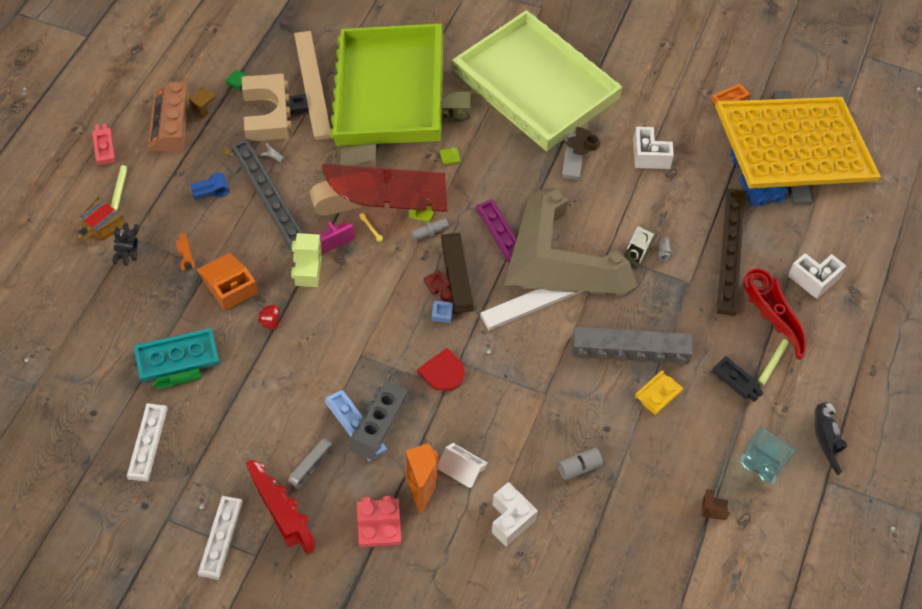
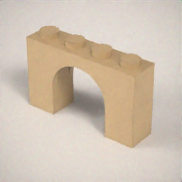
(275, 124)

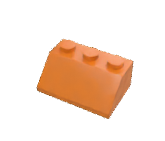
(421, 474)

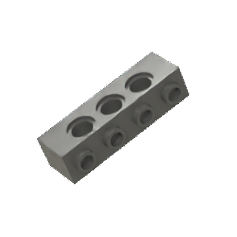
(385, 408)

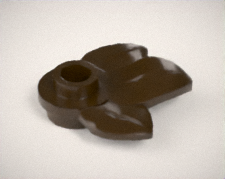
(583, 141)

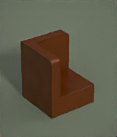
(714, 507)

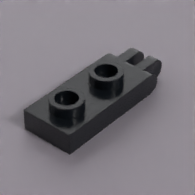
(737, 379)

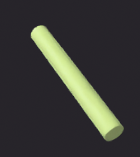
(119, 186)
(773, 362)

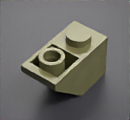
(456, 105)
(640, 244)

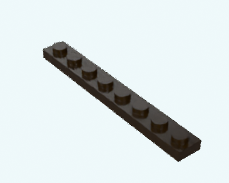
(731, 253)

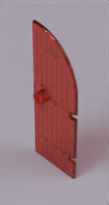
(397, 187)

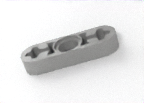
(310, 464)

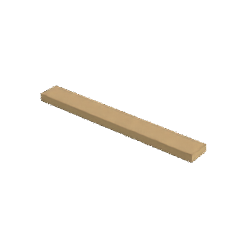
(312, 85)

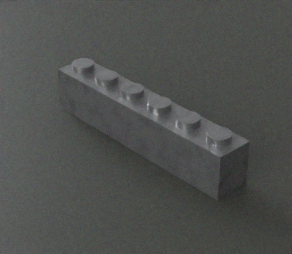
(631, 345)

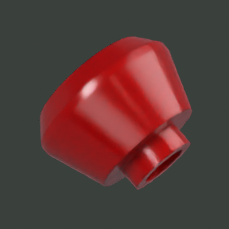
(269, 317)

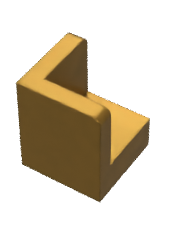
(199, 101)

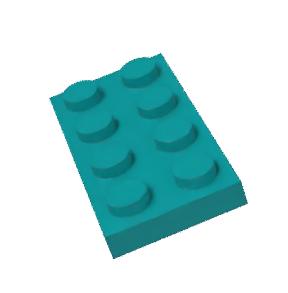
(176, 354)

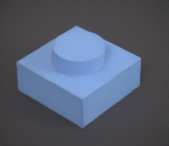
(442, 311)

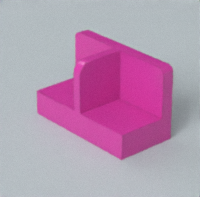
(336, 236)

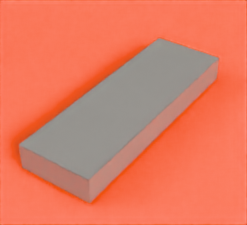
(572, 163)

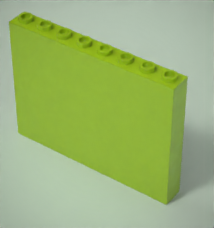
(388, 85)

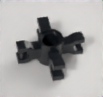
(125, 244)

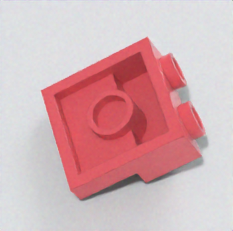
(378, 522)

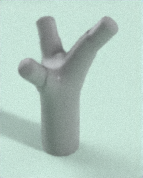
(272, 153)

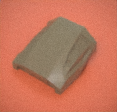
(359, 155)

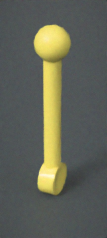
(379, 238)

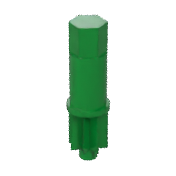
(176, 379)

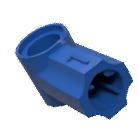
(215, 185)

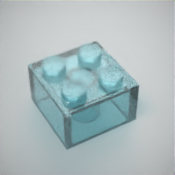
(766, 455)

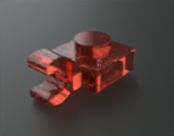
(438, 283)

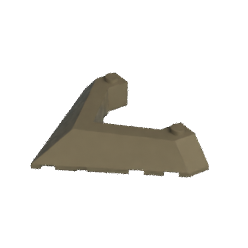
(540, 267)

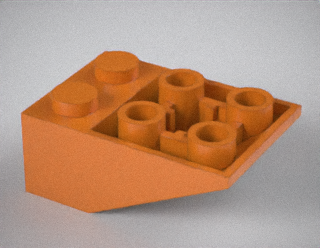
(228, 281)

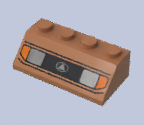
(169, 118)

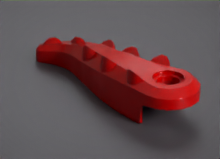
(775, 308)
(282, 509)

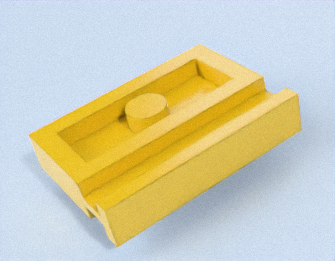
(659, 393)

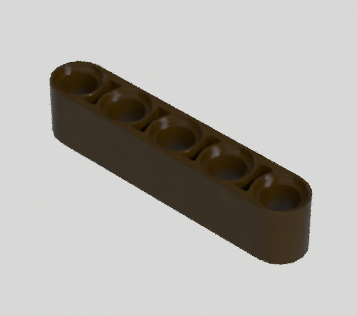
(457, 273)

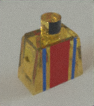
(100, 221)

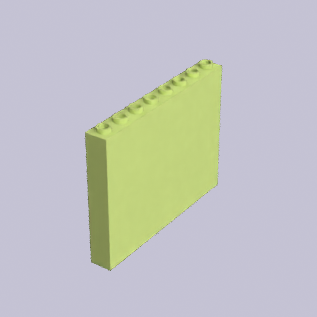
(536, 79)

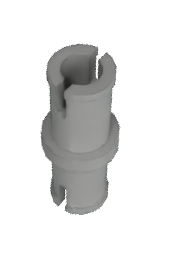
(429, 229)

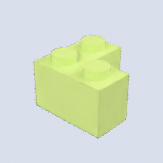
(307, 259)

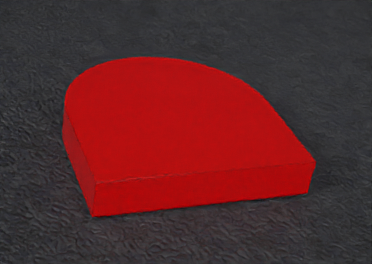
(443, 371)

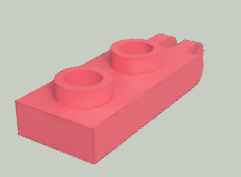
(103, 145)

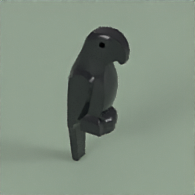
(829, 434)

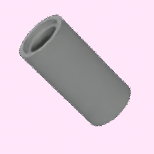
(580, 463)

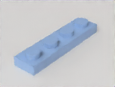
(348, 415)

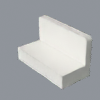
(461, 464)

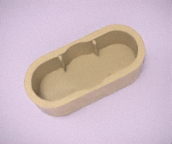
(328, 202)

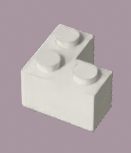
(649, 152)
(816, 277)
(516, 514)

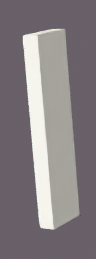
(147, 442)
(220, 537)

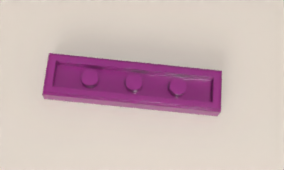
(498, 227)

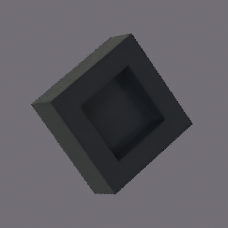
(298, 104)

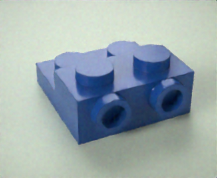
(763, 196)

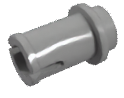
(664, 250)

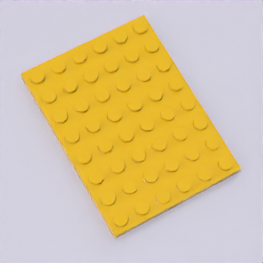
(796, 142)

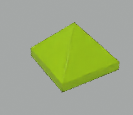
(450, 156)

